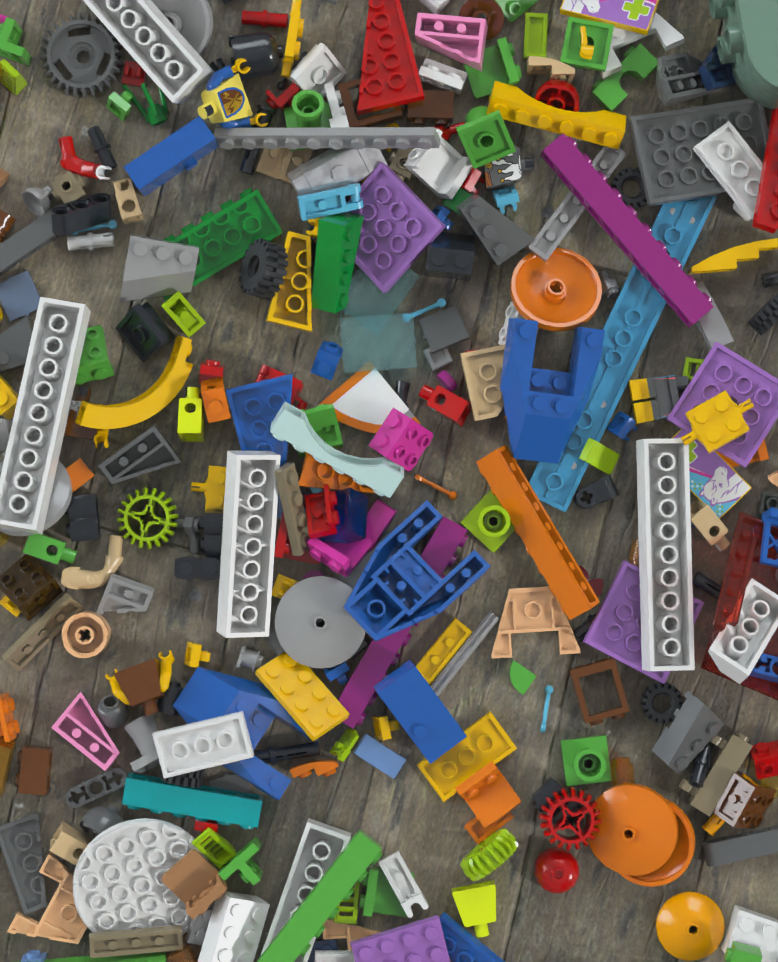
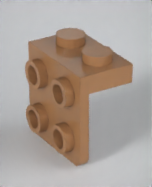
(195, 883)

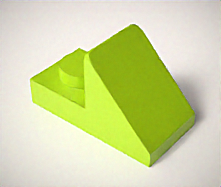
(183, 314)

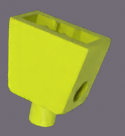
(191, 425)
(476, 905)

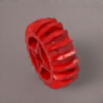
(578, 812)

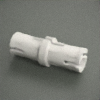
(90, 241)

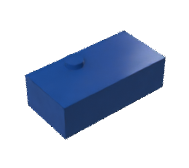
(172, 156)
(420, 711)

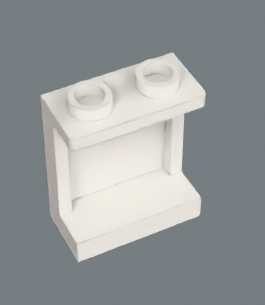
(439, 168)

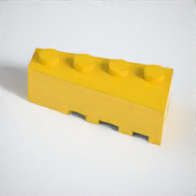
(293, 303)

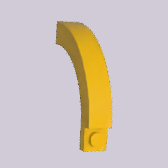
(147, 403)

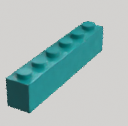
(203, 803)

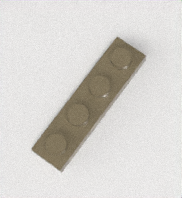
(293, 508)
(42, 632)
(135, 941)

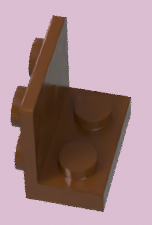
(744, 802)

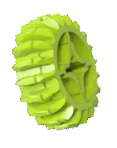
(150, 507)
(489, 854)

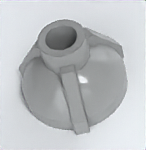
(38, 199)

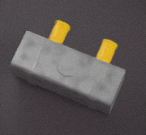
(335, 169)

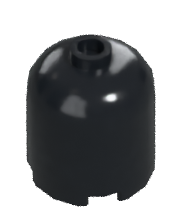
(259, 51)

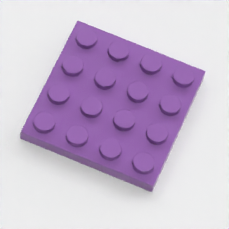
(393, 228)
(742, 381)
(618, 622)
(407, 943)

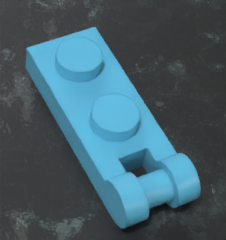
(330, 202)

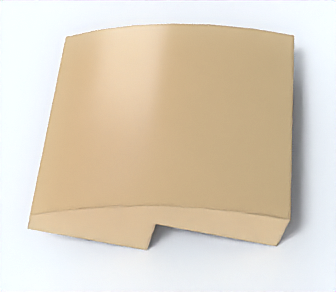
(546, 66)
(280, 161)

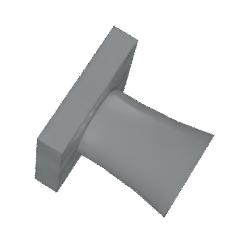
(141, 733)

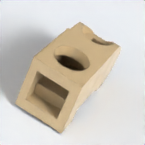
(127, 201)

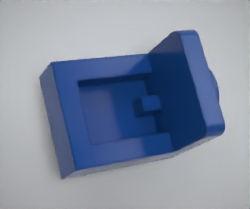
(327, 360)

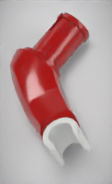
(77, 165)

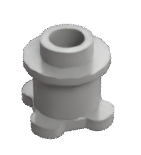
(249, 659)

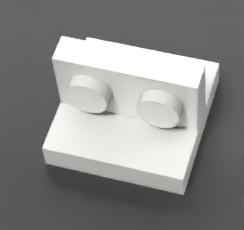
(316, 70)

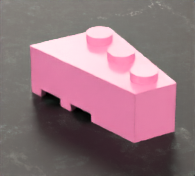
(454, 37)
(86, 733)

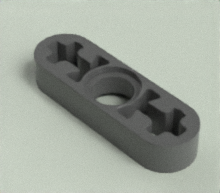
(84, 800)

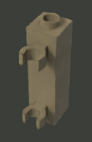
(723, 766)

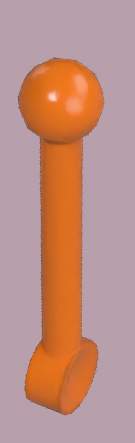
(452, 495)

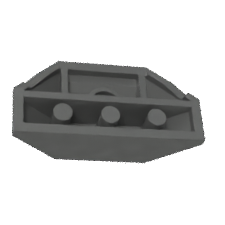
(679, 79)

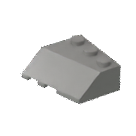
(157, 268)

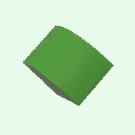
(520, 676)

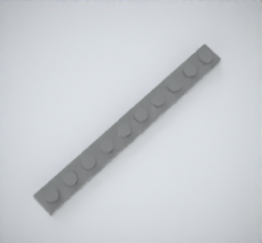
(328, 138)

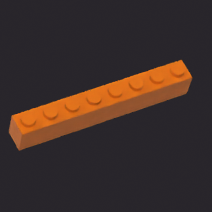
(537, 532)

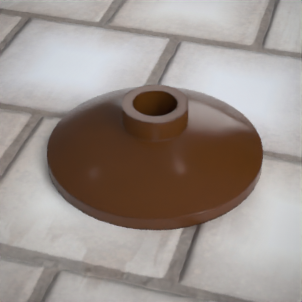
(493, 12)

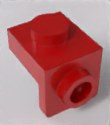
(284, 99)
(210, 369)

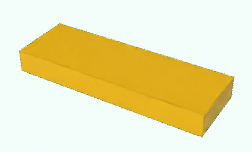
(443, 650)

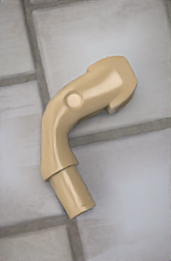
(83, 579)

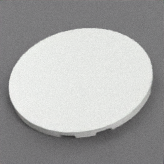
(121, 874)

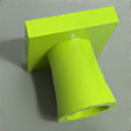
(478, 522)

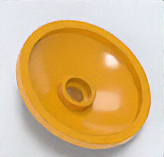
(679, 915)

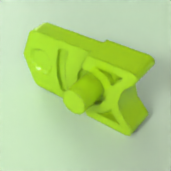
(343, 746)

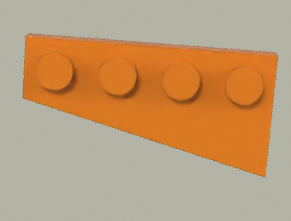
(316, 474)

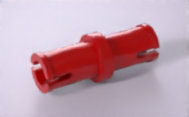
(264, 19)

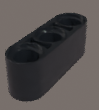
(81, 214)

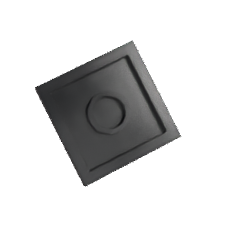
(144, 331)

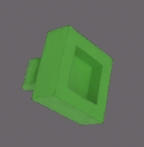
(120, 104)

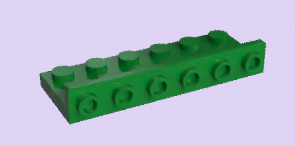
(228, 233)

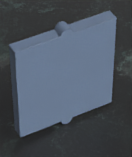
(19, 296)

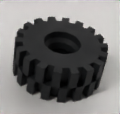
(263, 269)

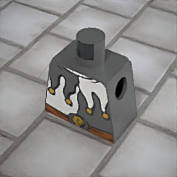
(506, 170)

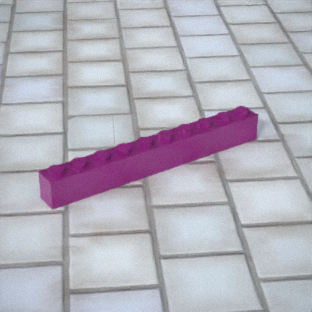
(626, 230)
(383, 653)

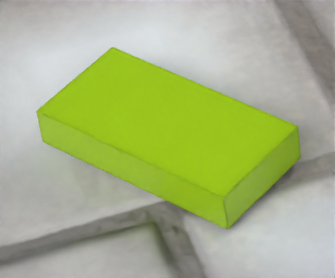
(535, 35)
(599, 456)

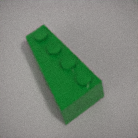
(335, 260)

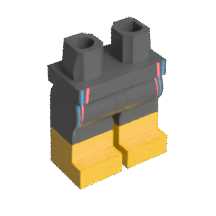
(663, 390)

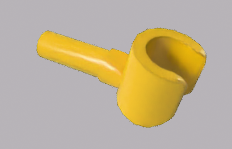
(586, 51)

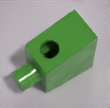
(37, 547)

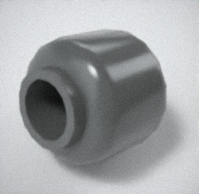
(112, 711)

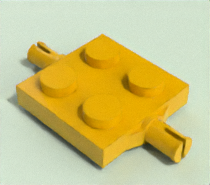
(292, 45)
(717, 422)
(213, 487)

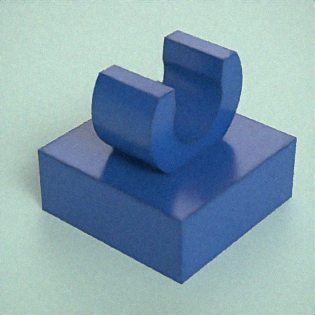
(442, 212)
(621, 426)
(337, 672)

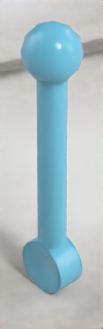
(112, 224)
(440, 303)
(548, 689)

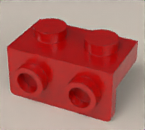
(321, 513)
(765, 759)

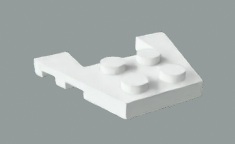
(665, 32)

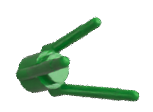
(156, 115)

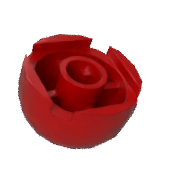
(558, 94)
(556, 870)

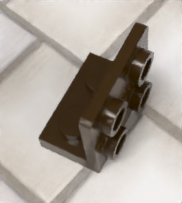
(29, 586)

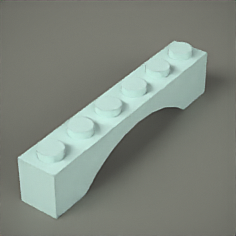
(378, 473)

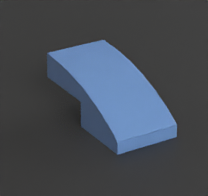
(379, 755)

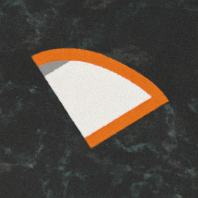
(366, 401)

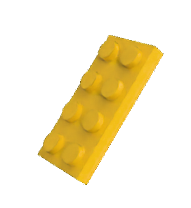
(302, 695)

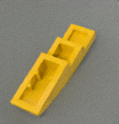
(728, 259)

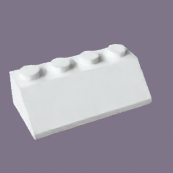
(741, 646)

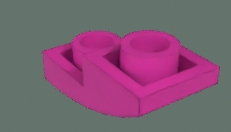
(378, 521)

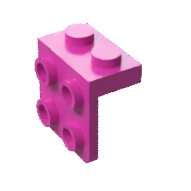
(401, 439)
(339, 556)

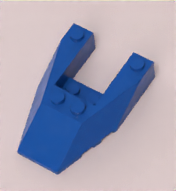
(544, 403)
(401, 587)
(220, 694)

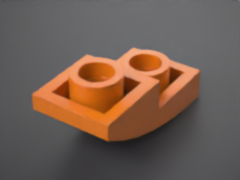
(321, 766)

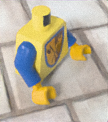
(226, 99)

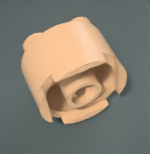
(73, 636)

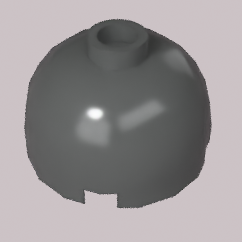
(100, 819)

